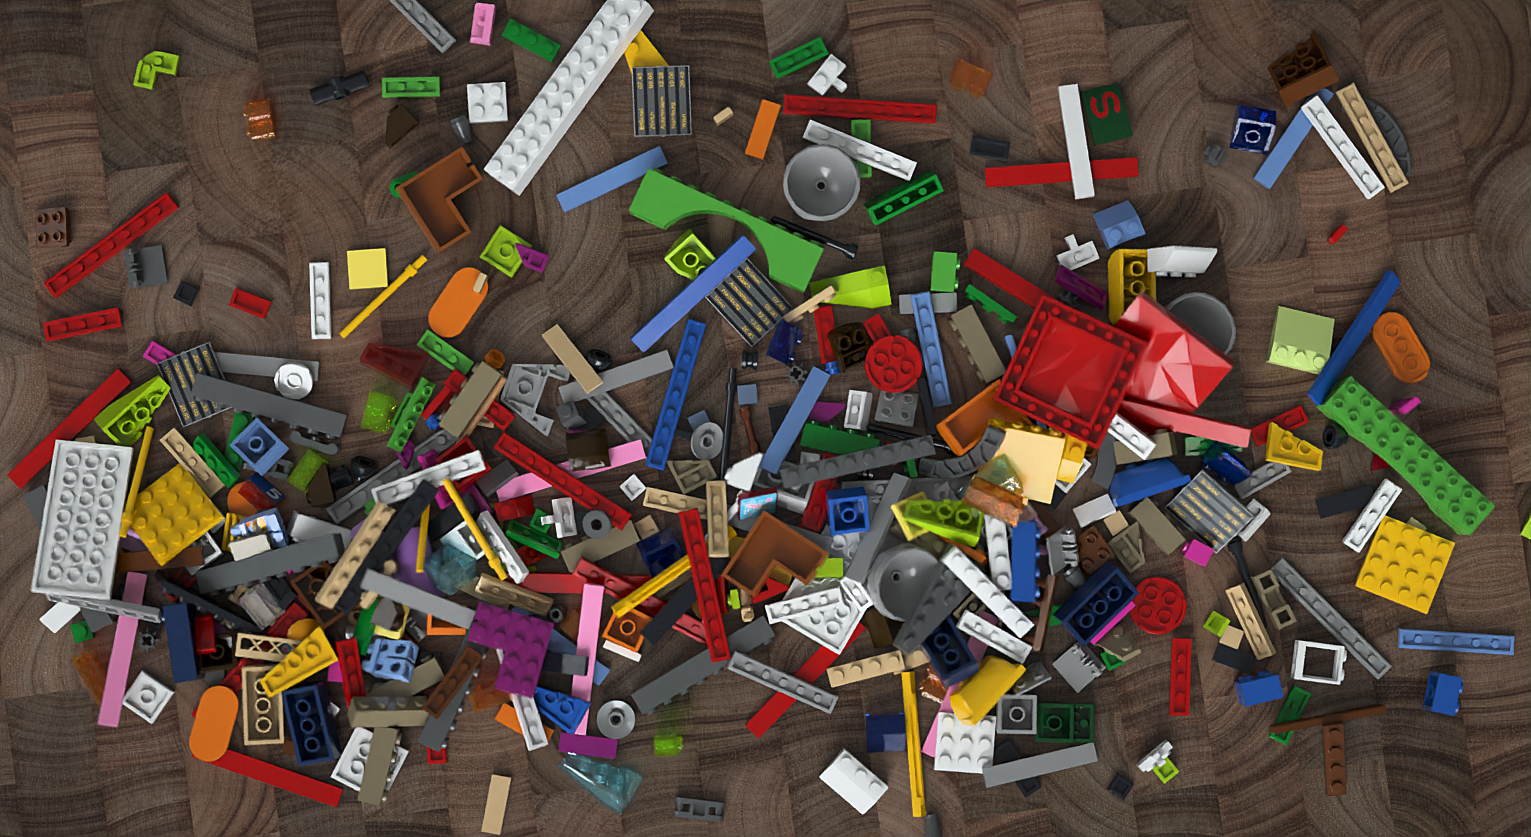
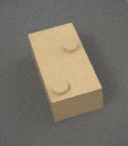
(261, 714)

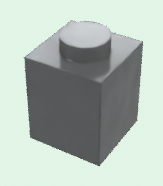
(571, 415)

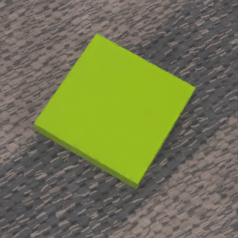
(502, 251)

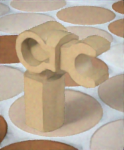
(747, 610)

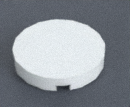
(294, 380)

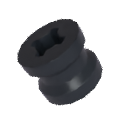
(749, 360)
(865, 474)

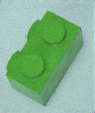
(943, 272)

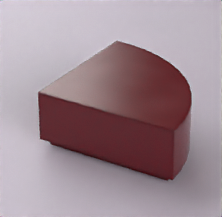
(1378, 463)

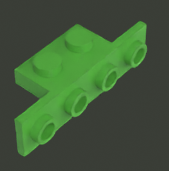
(409, 414)

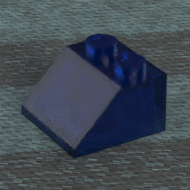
(1252, 129)
(783, 342)
(1226, 464)
(660, 551)
(885, 732)

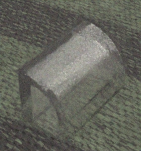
(261, 606)

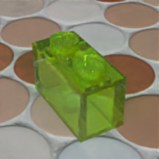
(378, 412)
(306, 470)
(667, 744)

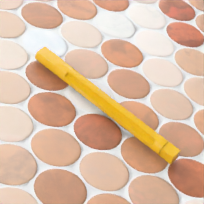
(658, 582)
(913, 744)

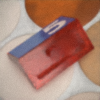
(261, 492)

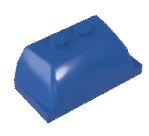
(1145, 480)

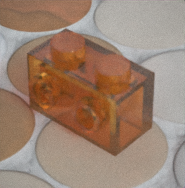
(488, 697)

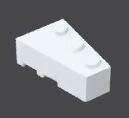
(307, 528)

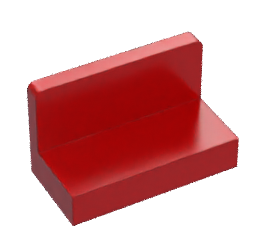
(440, 403)

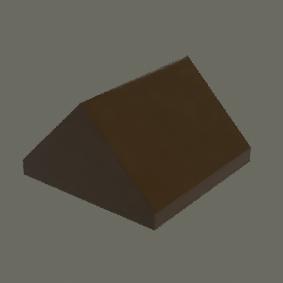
(881, 628)
(223, 658)

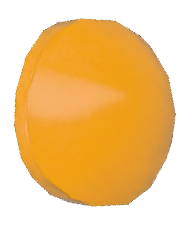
(302, 629)

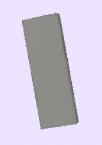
(940, 302)
(1261, 477)

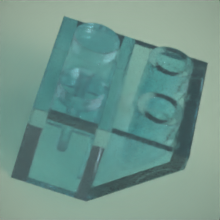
(450, 568)

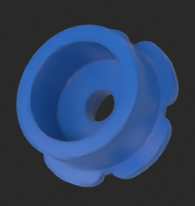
(832, 368)
(433, 421)

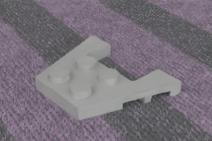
(525, 390)

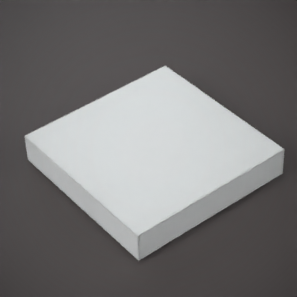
(147, 696)

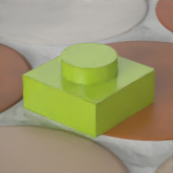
(733, 599)
(1216, 623)
(1166, 771)

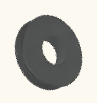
(588, 524)

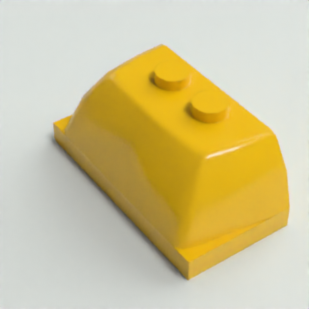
(1127, 278)
(983, 689)

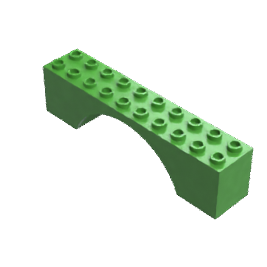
(667, 200)
(1431, 476)

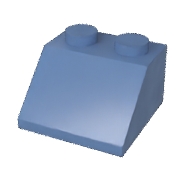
(1118, 224)
(259, 447)

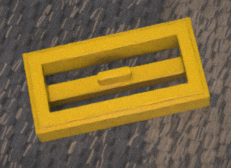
(228, 523)

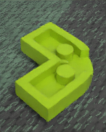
(151, 65)

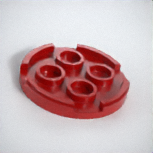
(893, 363)
(1158, 605)

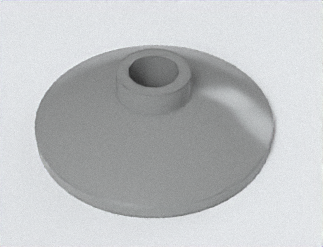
(712, 444)
(608, 726)

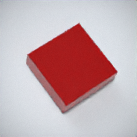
(1337, 234)

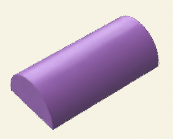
(407, 558)

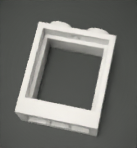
(1298, 662)

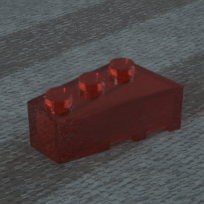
(394, 363)

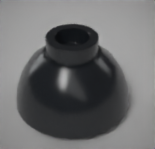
(598, 360)
(1334, 436)
(362, 467)

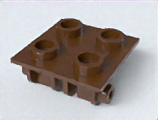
(52, 227)
(1093, 550)

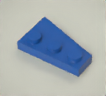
(561, 708)

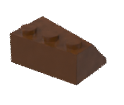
(1303, 71)
(308, 587)

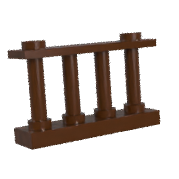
(1043, 619)

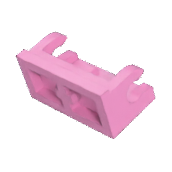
(483, 24)

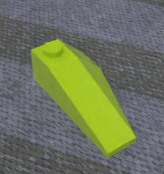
(689, 255)
(859, 289)
(129, 414)
(947, 518)

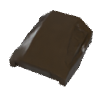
(849, 345)
(588, 450)

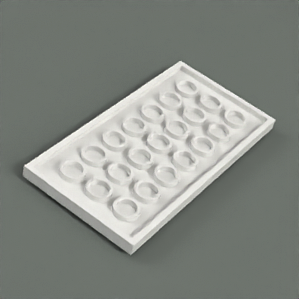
(82, 519)
(835, 625)

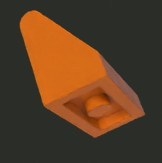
(443, 627)

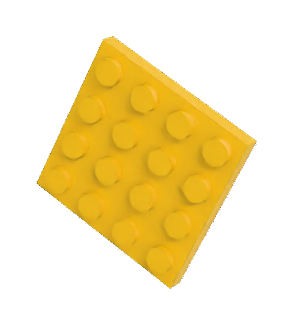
(173, 514)
(1404, 564)

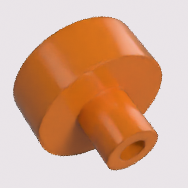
(495, 358)

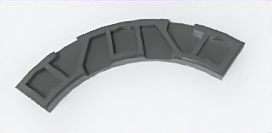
(1391, 133)
(967, 463)
(1105, 463)

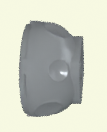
(821, 165)
(1206, 317)
(912, 569)

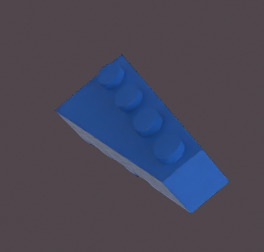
(1024, 562)

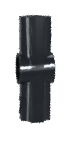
(339, 88)

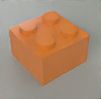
(626, 629)

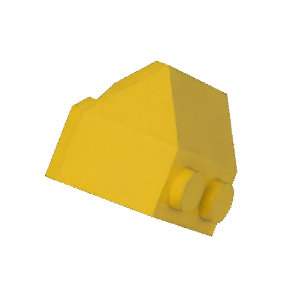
(1071, 458)

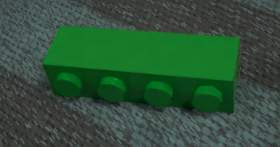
(903, 197)
(836, 441)

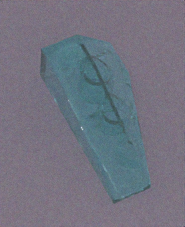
(608, 784)

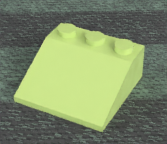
(1300, 340)

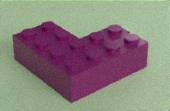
(522, 640)

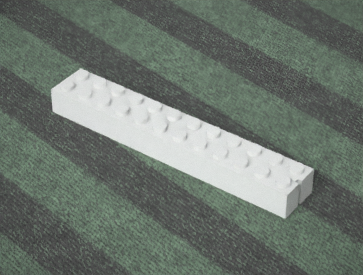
(567, 92)

